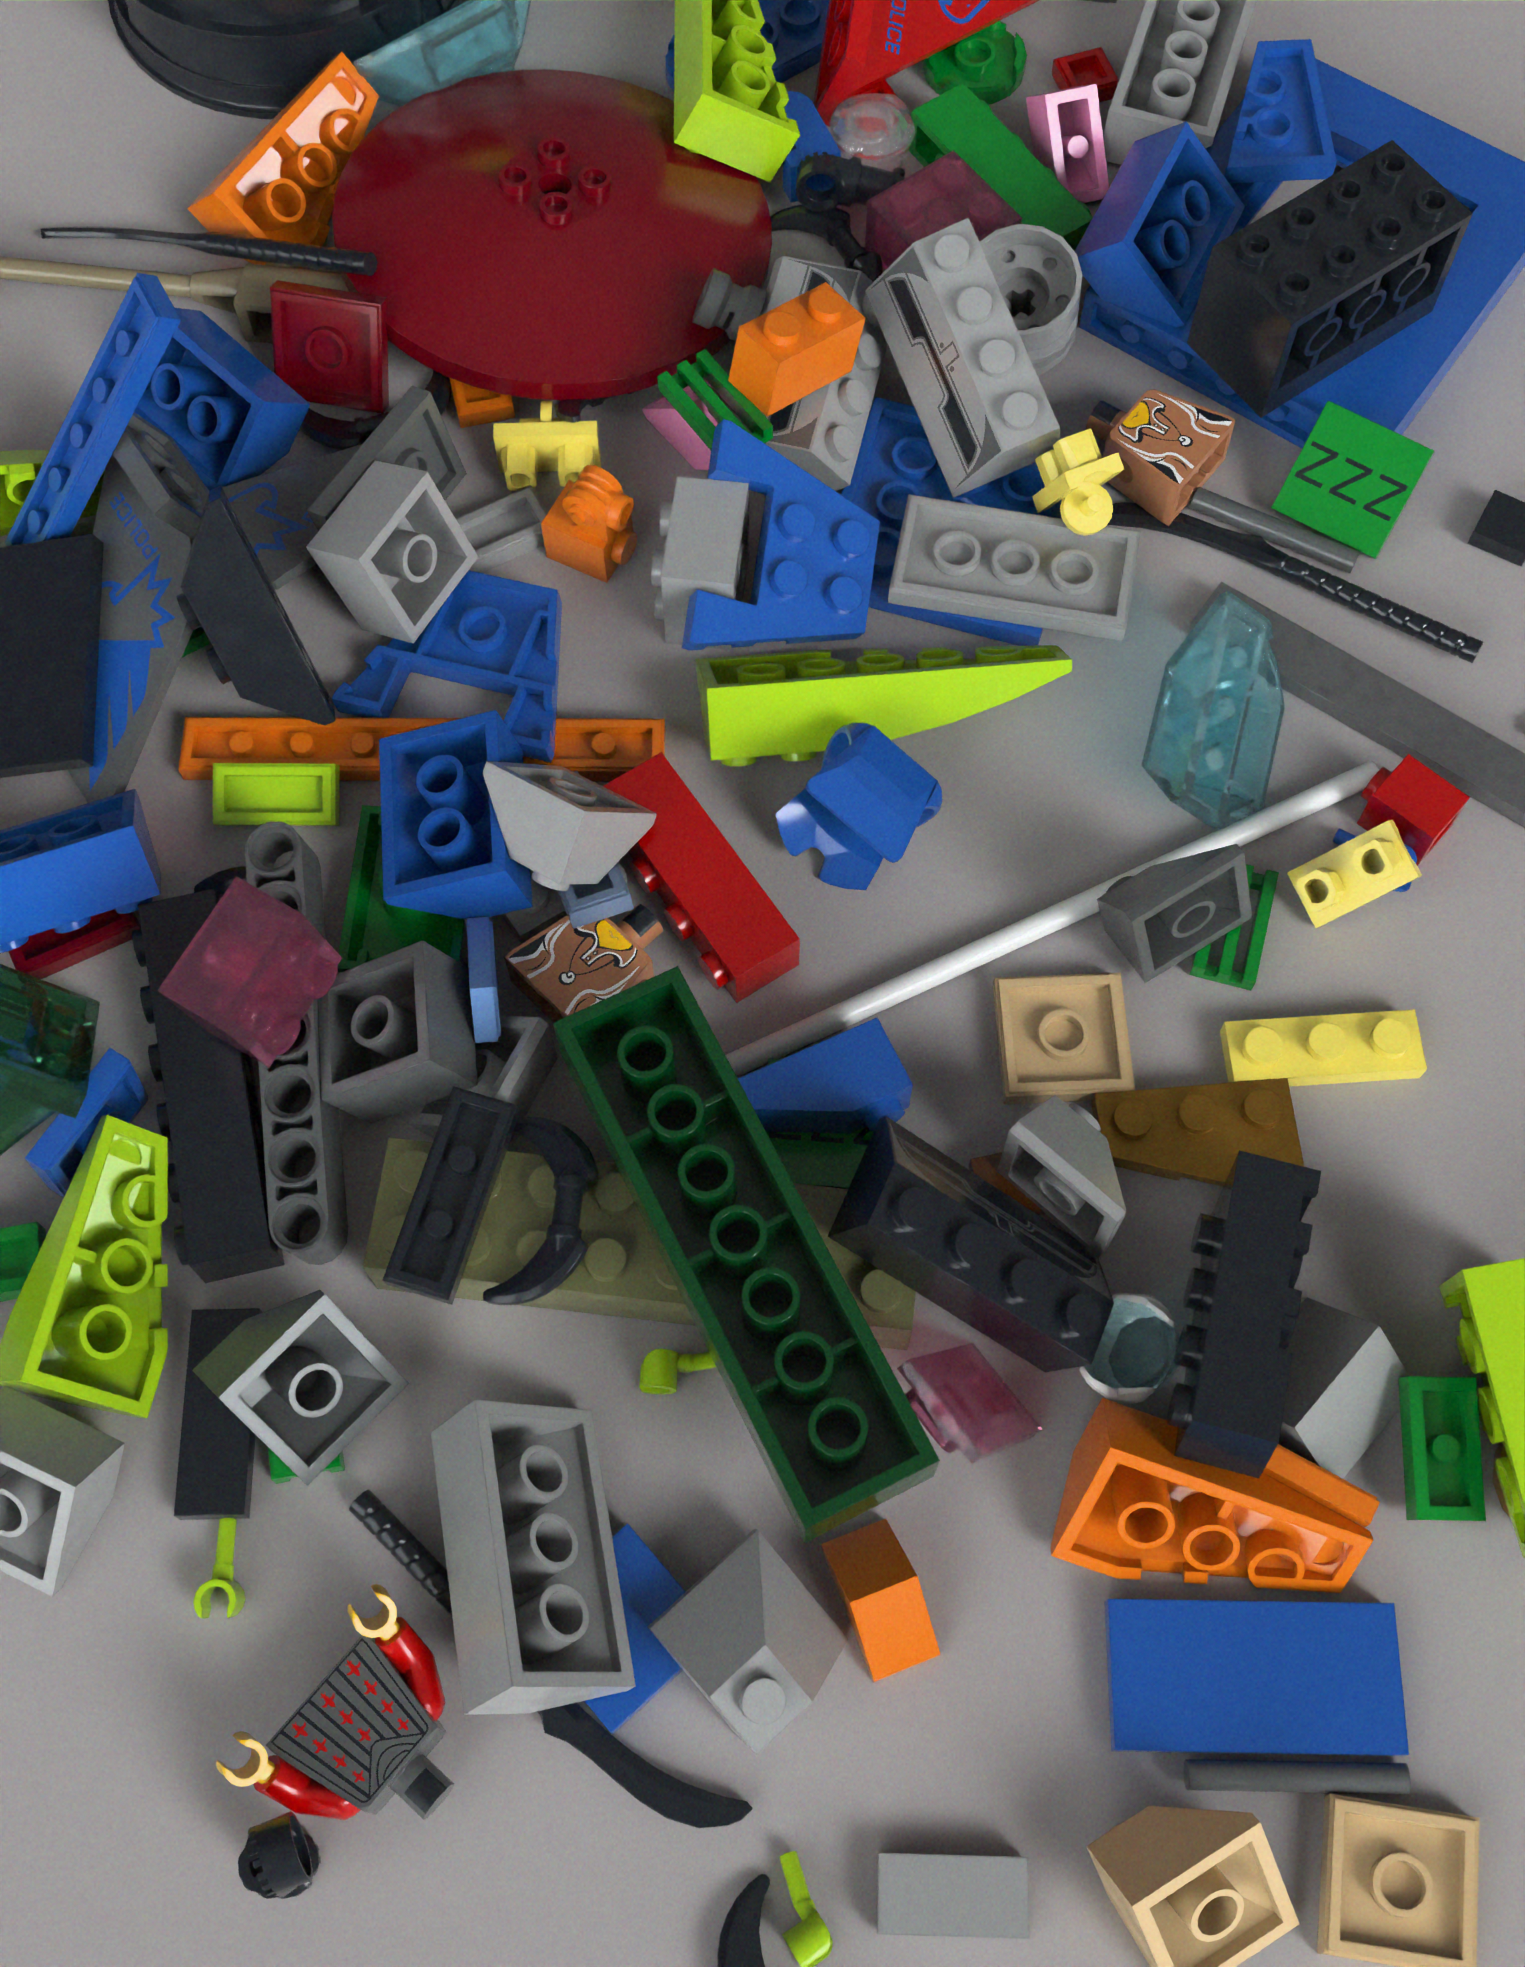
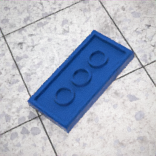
(1254, 1677)

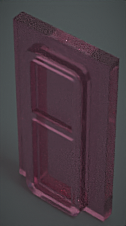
(966, 1403)

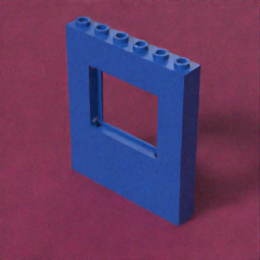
(1403, 371)

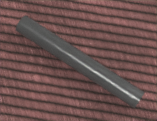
(1274, 529)
(1296, 1776)

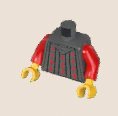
(359, 1730)

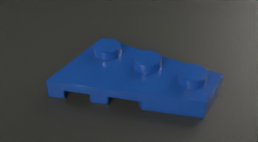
(1282, 118)

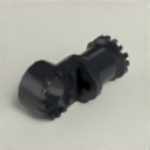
(852, 180)
(278, 1858)

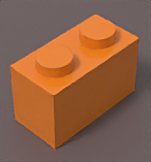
(796, 349)

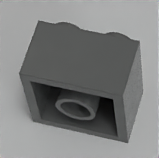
(396, 1033)

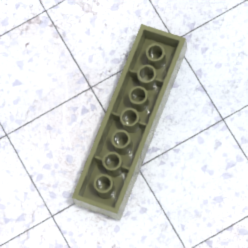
(622, 1264)

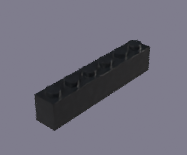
(207, 1111)

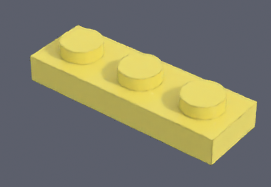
(1325, 1048)

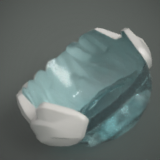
(1134, 1351)

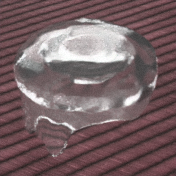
(873, 129)

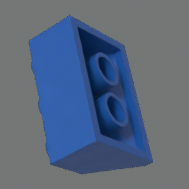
(1159, 227)
(220, 404)
(440, 825)
(75, 867)

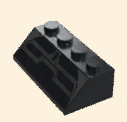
(974, 1251)

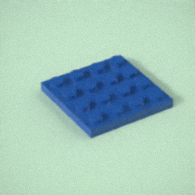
(899, 462)

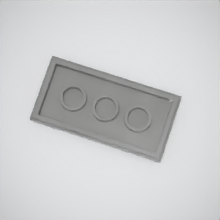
(1014, 568)

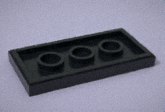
(49, 654)

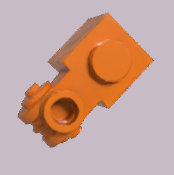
(591, 525)

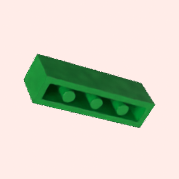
(968, 127)

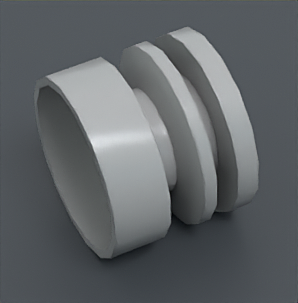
(1040, 287)

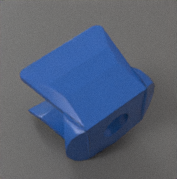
(859, 806)

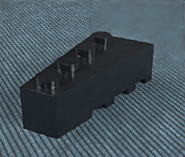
(1242, 1315)

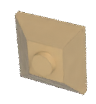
(1194, 1885)

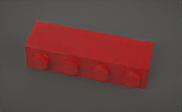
(705, 885)

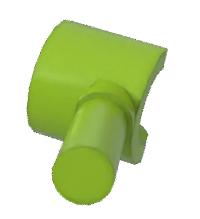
(662, 1366)
(222, 1574)
(810, 1937)

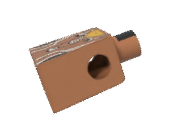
(1164, 448)
(581, 966)

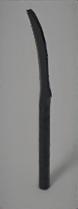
(237, 246)
(1261, 554)
(567, 1722)

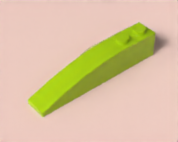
(800, 698)

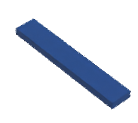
(98, 413)

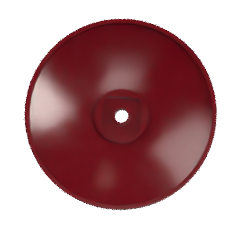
(550, 287)

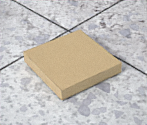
(1062, 1037)
(1398, 1884)

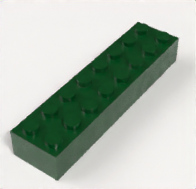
(745, 1255)

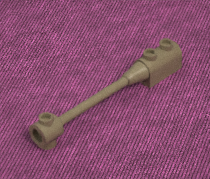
(235, 290)

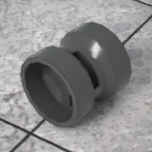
(727, 304)

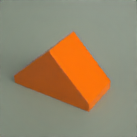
(881, 1599)

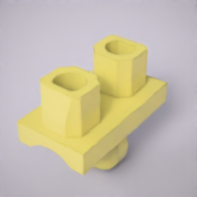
(545, 446)
(1076, 476)
(1354, 874)

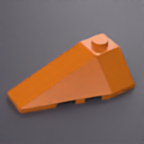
(290, 170)
(1145, 1510)

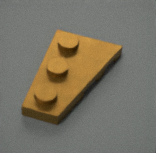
(1198, 1127)

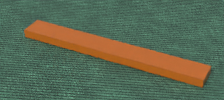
(592, 746)

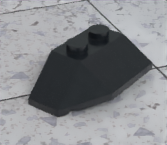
(245, 619)

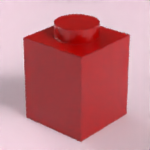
(1416, 800)

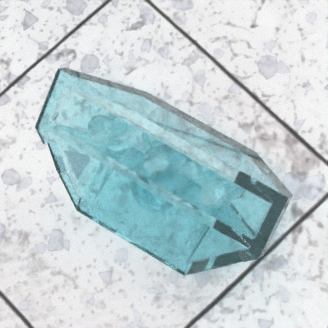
(457, 45)
(1218, 716)

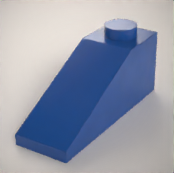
(832, 1085)

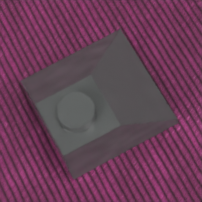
(1176, 908)
(302, 1381)

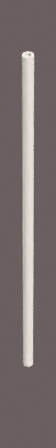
(1033, 927)

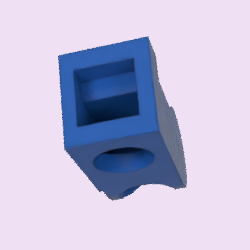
(813, 138)

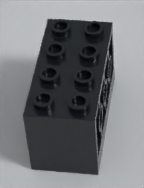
(1326, 277)

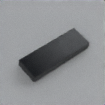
(452, 1195)
(214, 1442)

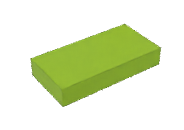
(276, 793)

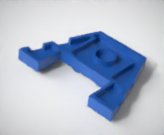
(809, 561)
(483, 636)

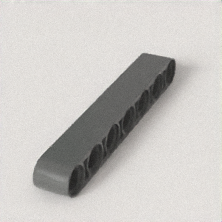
(298, 1069)

